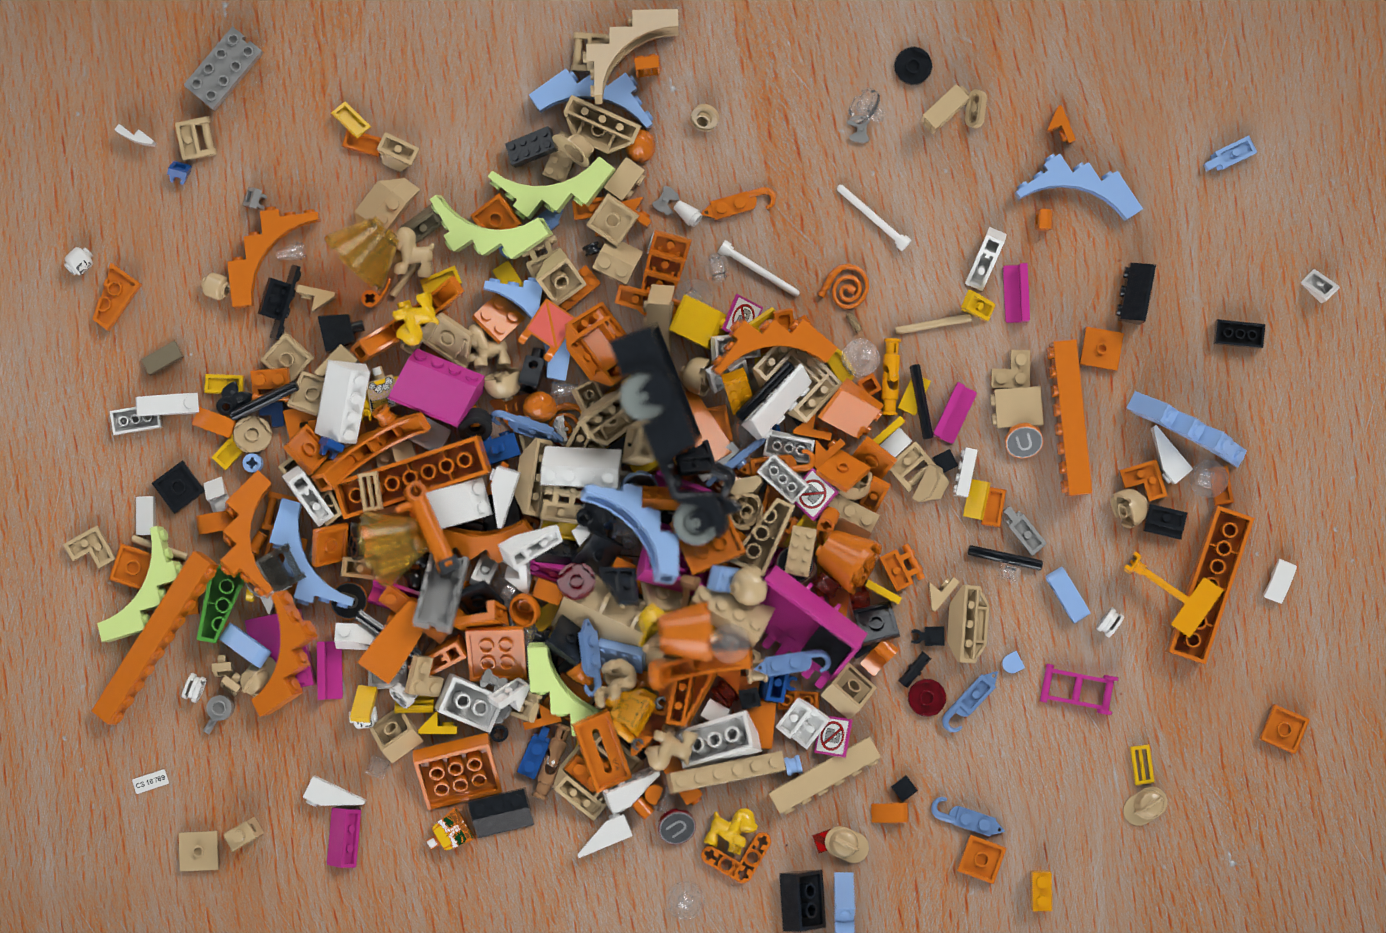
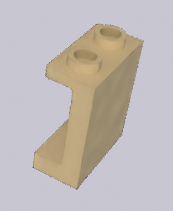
(1016, 407)

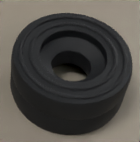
(479, 416)

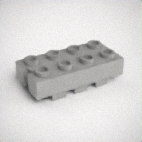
(223, 68)
(440, 596)

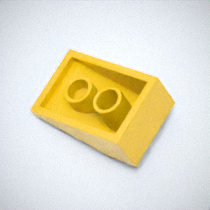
(697, 322)

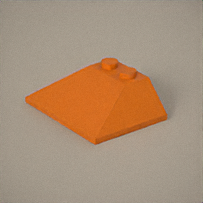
(589, 344)

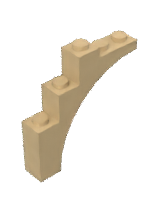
(643, 27)

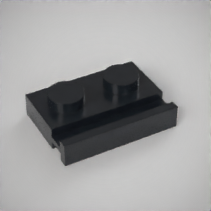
(1165, 521)

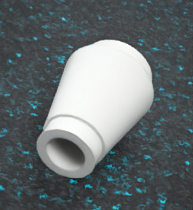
(688, 213)

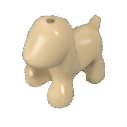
(412, 254)
(487, 349)
(660, 755)

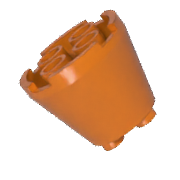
(848, 558)
(687, 632)

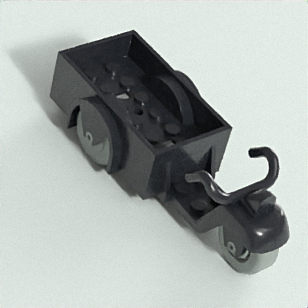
(659, 397)

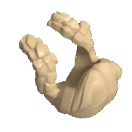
(619, 677)

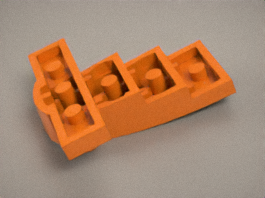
(663, 267)
(397, 638)

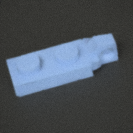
(1231, 154)

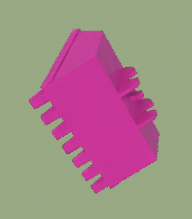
(799, 615)

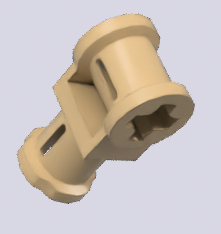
(753, 675)

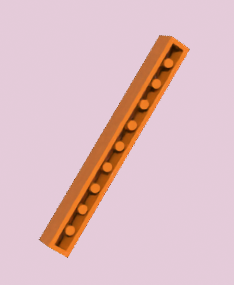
(155, 638)

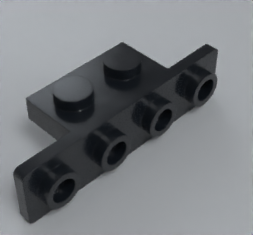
(277, 300)

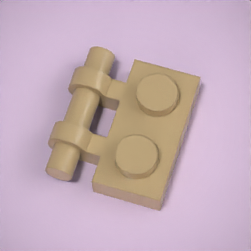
(536, 263)
(558, 510)

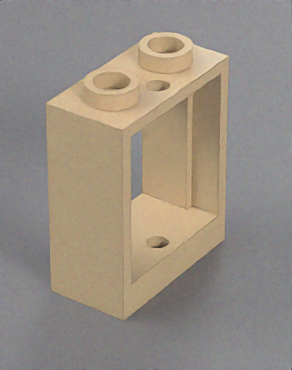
(945, 108)
(640, 451)

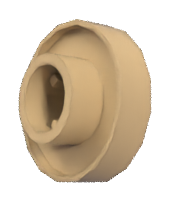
(704, 117)

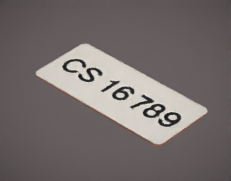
(150, 781)

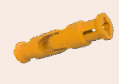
(891, 366)

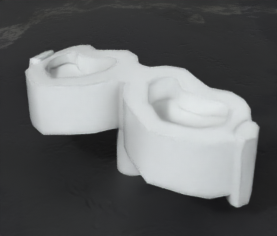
(560, 428)

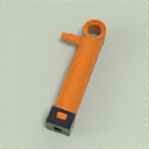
(430, 528)

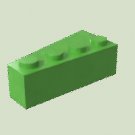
(218, 603)

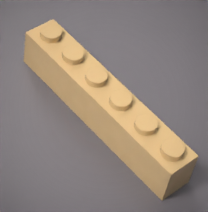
(725, 772)
(824, 775)

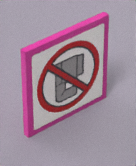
(741, 310)
(816, 496)
(834, 737)

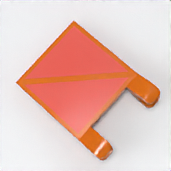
(548, 327)

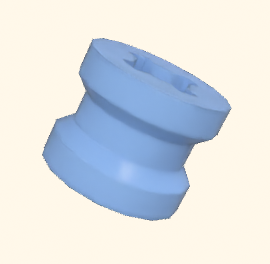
(256, 464)
(793, 765)

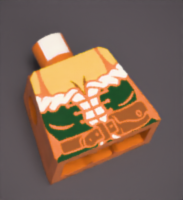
(450, 831)

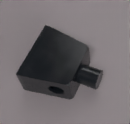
(339, 330)
(531, 378)

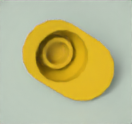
(649, 622)

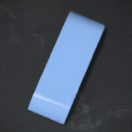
(1067, 594)
(245, 645)

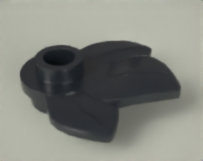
(232, 397)
(596, 517)

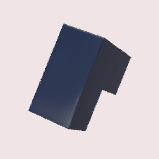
(274, 410)

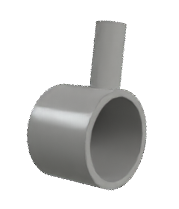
(219, 709)

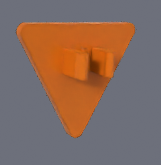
(511, 406)

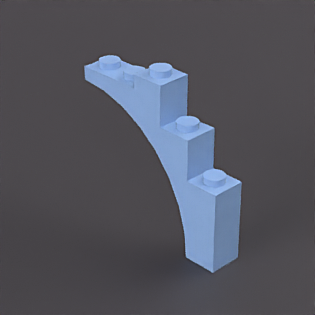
(617, 93)
(1084, 178)
(528, 299)
(1188, 427)
(645, 522)
(288, 531)
(844, 902)

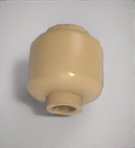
(216, 286)

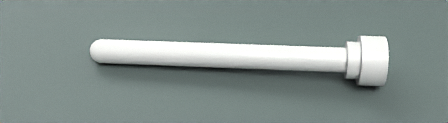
(900, 240)
(727, 250)

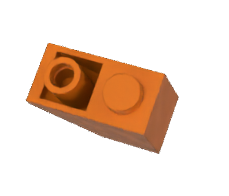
(545, 590)

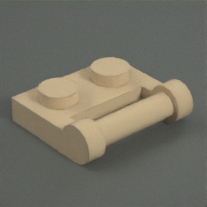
(592, 39)
(189, 139)
(906, 462)

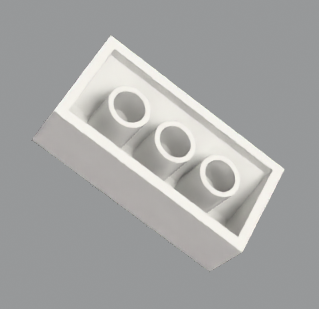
(342, 401)
(777, 403)
(581, 467)
(722, 740)

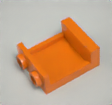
(496, 616)

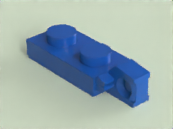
(535, 753)

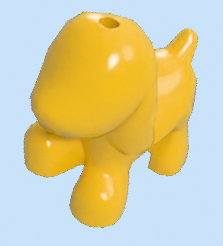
(411, 331)
(742, 822)

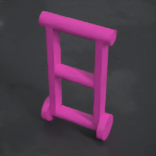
(1109, 680)

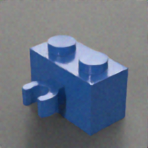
(502, 447)
(776, 687)

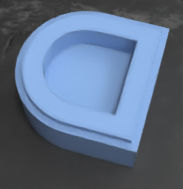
(1012, 663)

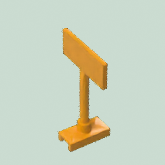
(1194, 607)

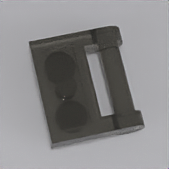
(275, 570)

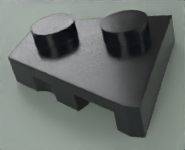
(696, 460)
(621, 584)

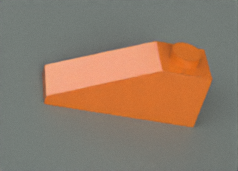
(447, 653)

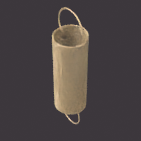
(853, 321)

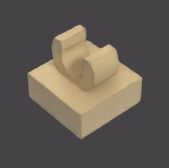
(223, 667)
(231, 685)

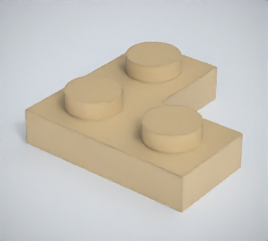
(1017, 376)
(93, 543)
(419, 680)

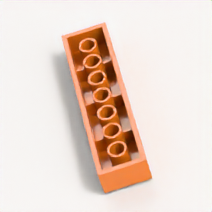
(1070, 418)
(433, 469)
(1218, 563)

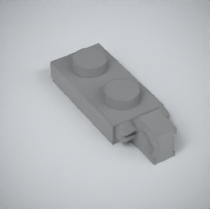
(1024, 531)

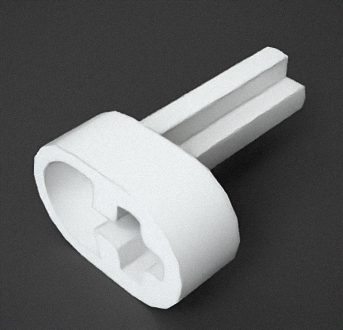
(401, 697)

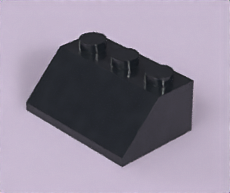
(1136, 293)
(501, 812)
(802, 900)

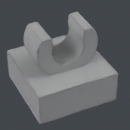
(252, 198)

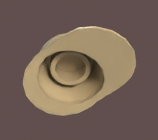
(576, 147)
(256, 678)
(1145, 806)
(846, 844)

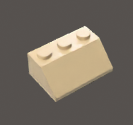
(853, 517)

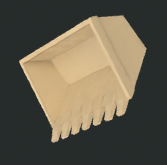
(607, 617)

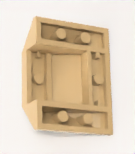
(823, 381)
(571, 789)

